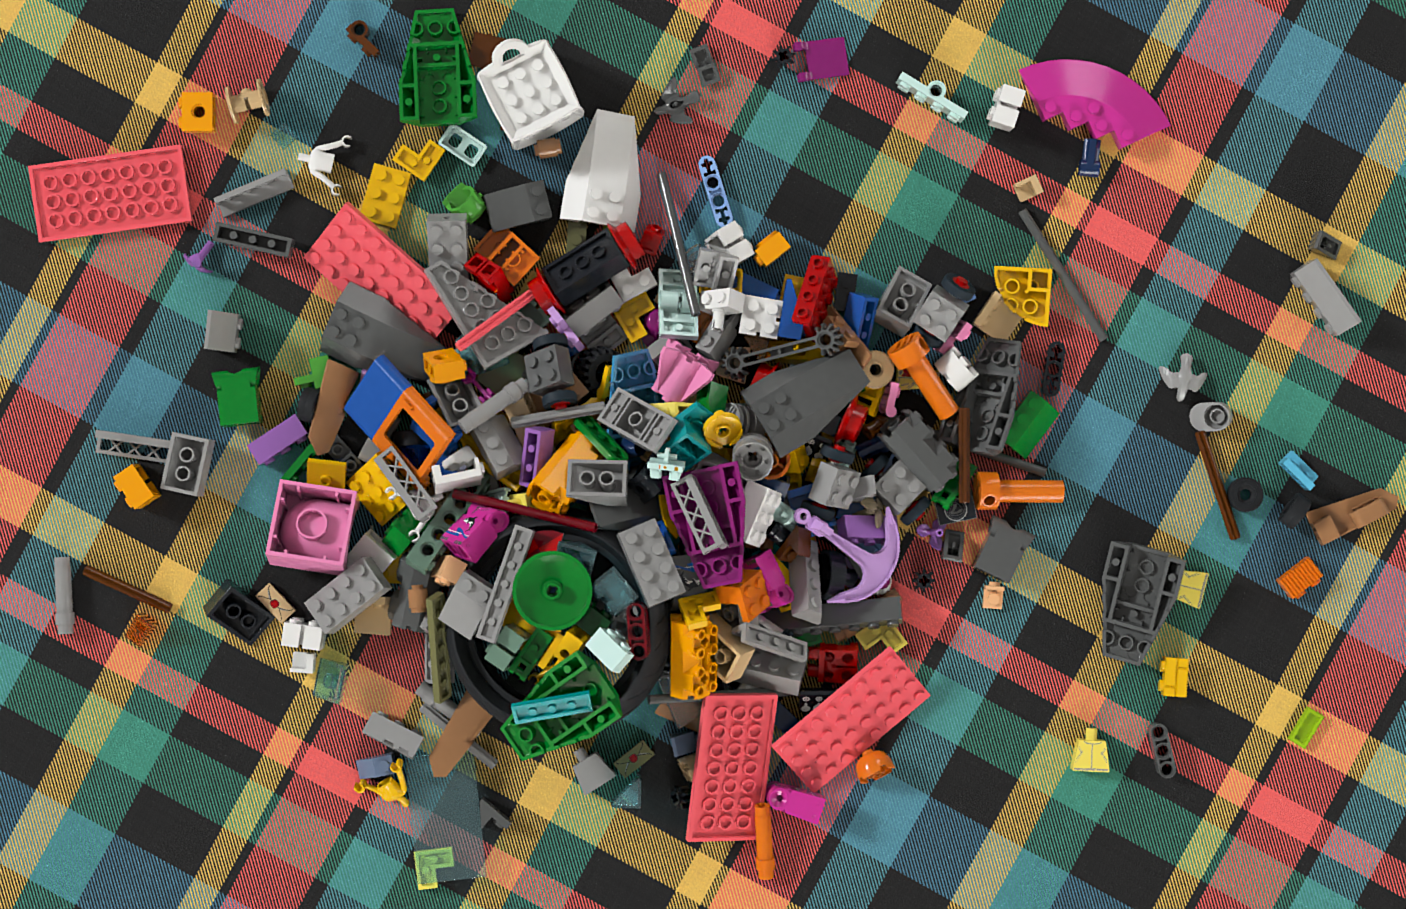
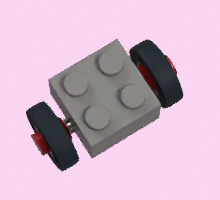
(943, 309)
(833, 483)
(897, 488)

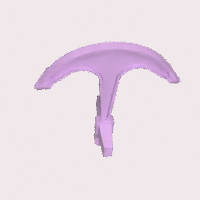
(875, 566)

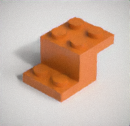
(509, 253)
(748, 595)

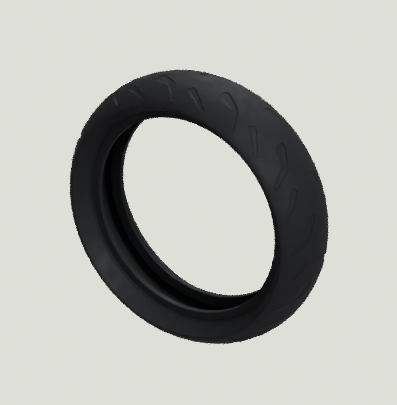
(487, 684)

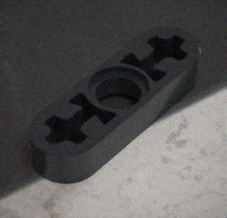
(1056, 384)

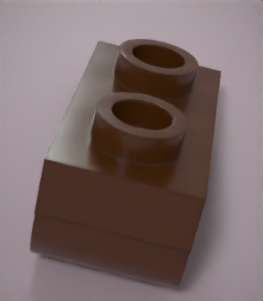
(368, 48)

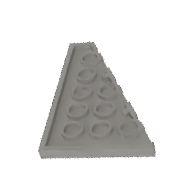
(472, 305)

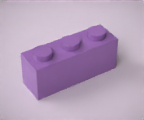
(278, 440)
(536, 452)
(862, 529)

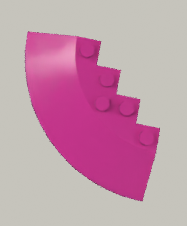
(1093, 97)

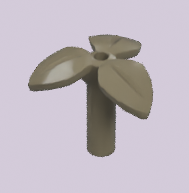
(872, 507)

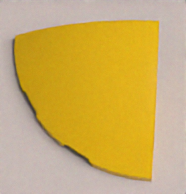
(1026, 291)

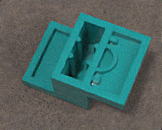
(688, 437)

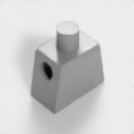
(591, 770)

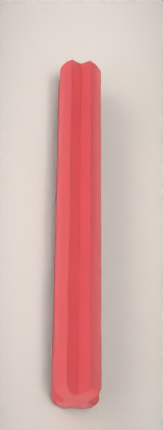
(494, 320)

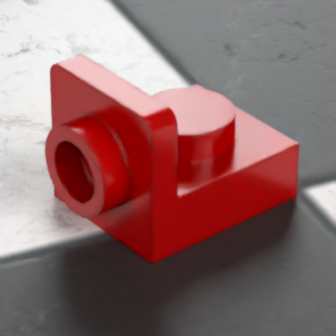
(651, 239)

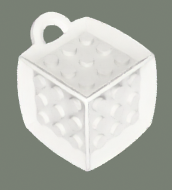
(529, 92)

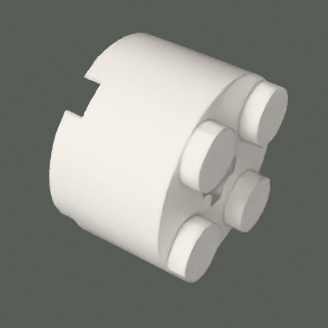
(956, 369)

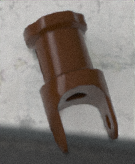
(873, 427)

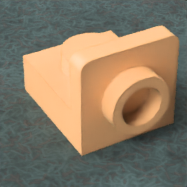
(993, 595)

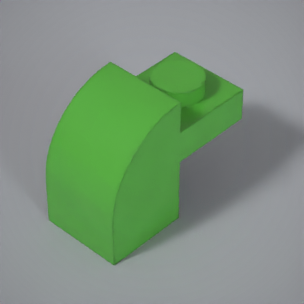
(317, 367)

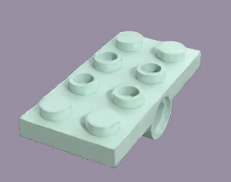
(923, 94)
(673, 307)

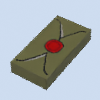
(633, 758)

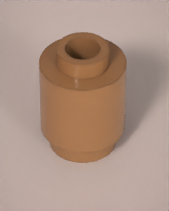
(548, 148)
(417, 598)

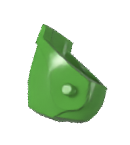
(465, 200)

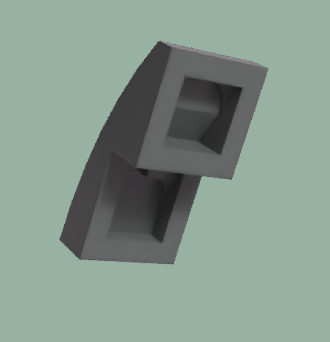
(704, 65)

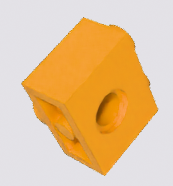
(190, 103)
(770, 249)
(444, 366)

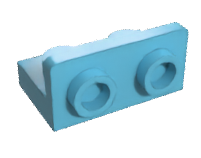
(1298, 470)

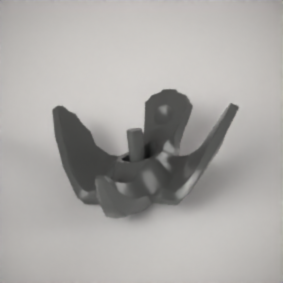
(675, 104)

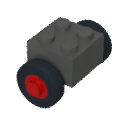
(551, 371)

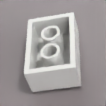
(759, 511)

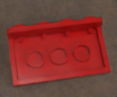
(815, 294)

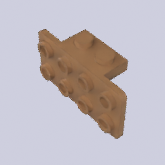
(850, 339)

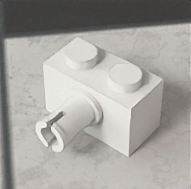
(721, 303)

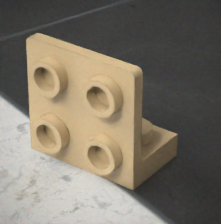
(996, 318)
(374, 619)

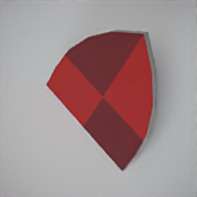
(544, 541)

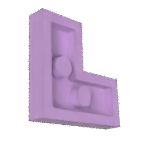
(562, 327)

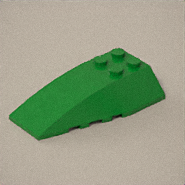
(437, 74)
(569, 676)

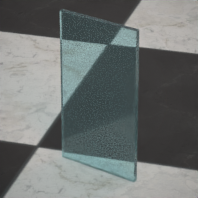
(445, 821)

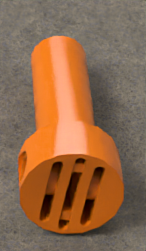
(910, 354)
(990, 490)

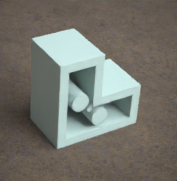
(610, 649)

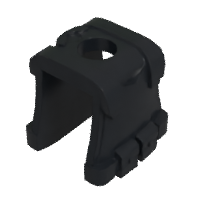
(643, 484)

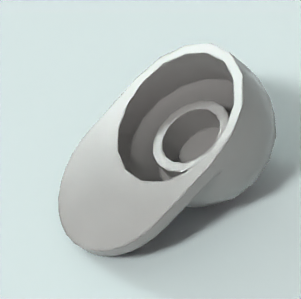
(1211, 416)

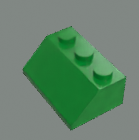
(1030, 423)

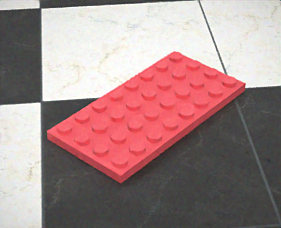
(110, 193)
(363, 254)
(851, 720)
(730, 765)

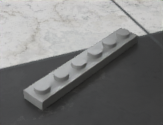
(502, 589)

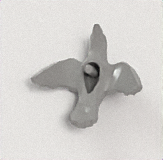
(1184, 379)

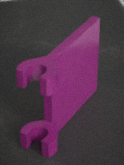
(824, 58)
(487, 392)

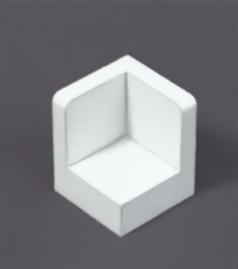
(303, 662)

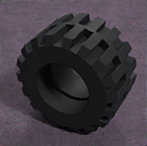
(590, 363)

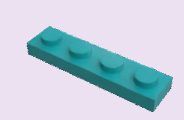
(552, 707)

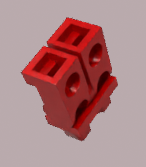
(489, 277)
(835, 664)

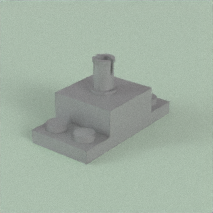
(637, 420)

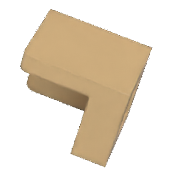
(1028, 188)

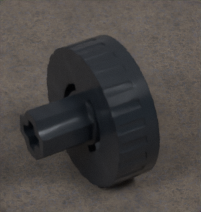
(834, 573)

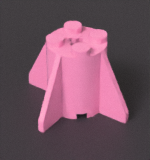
(682, 372)

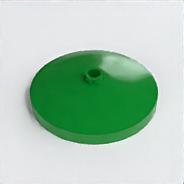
(555, 609)

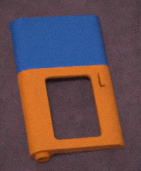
(378, 403)

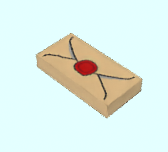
(275, 603)

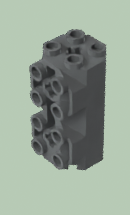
(918, 449)
(399, 605)

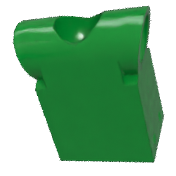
(238, 397)

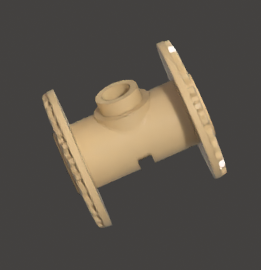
(247, 100)
(884, 370)

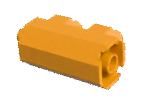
(550, 484)
(690, 662)

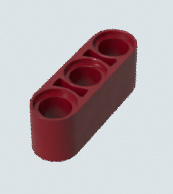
(643, 622)

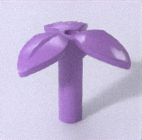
(196, 259)
(936, 532)

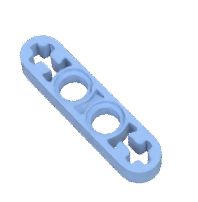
(713, 192)

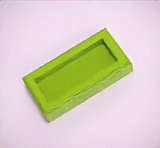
(1305, 727)

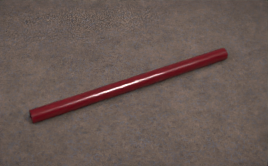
(525, 510)

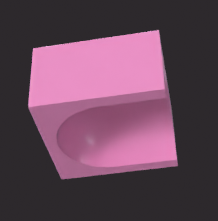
(311, 527)

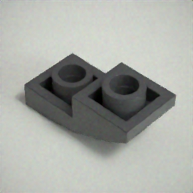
(341, 452)

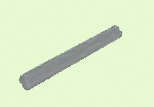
(557, 415)
(475, 748)

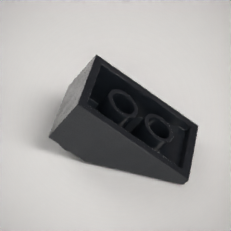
(238, 612)

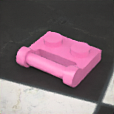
(888, 399)

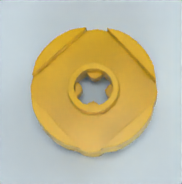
(722, 420)

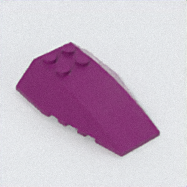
(727, 500)

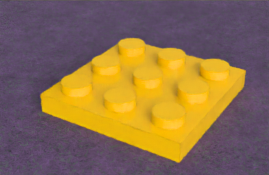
(371, 487)

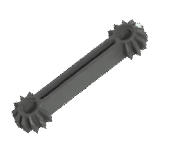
(782, 351)

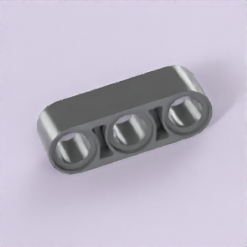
(1155, 743)

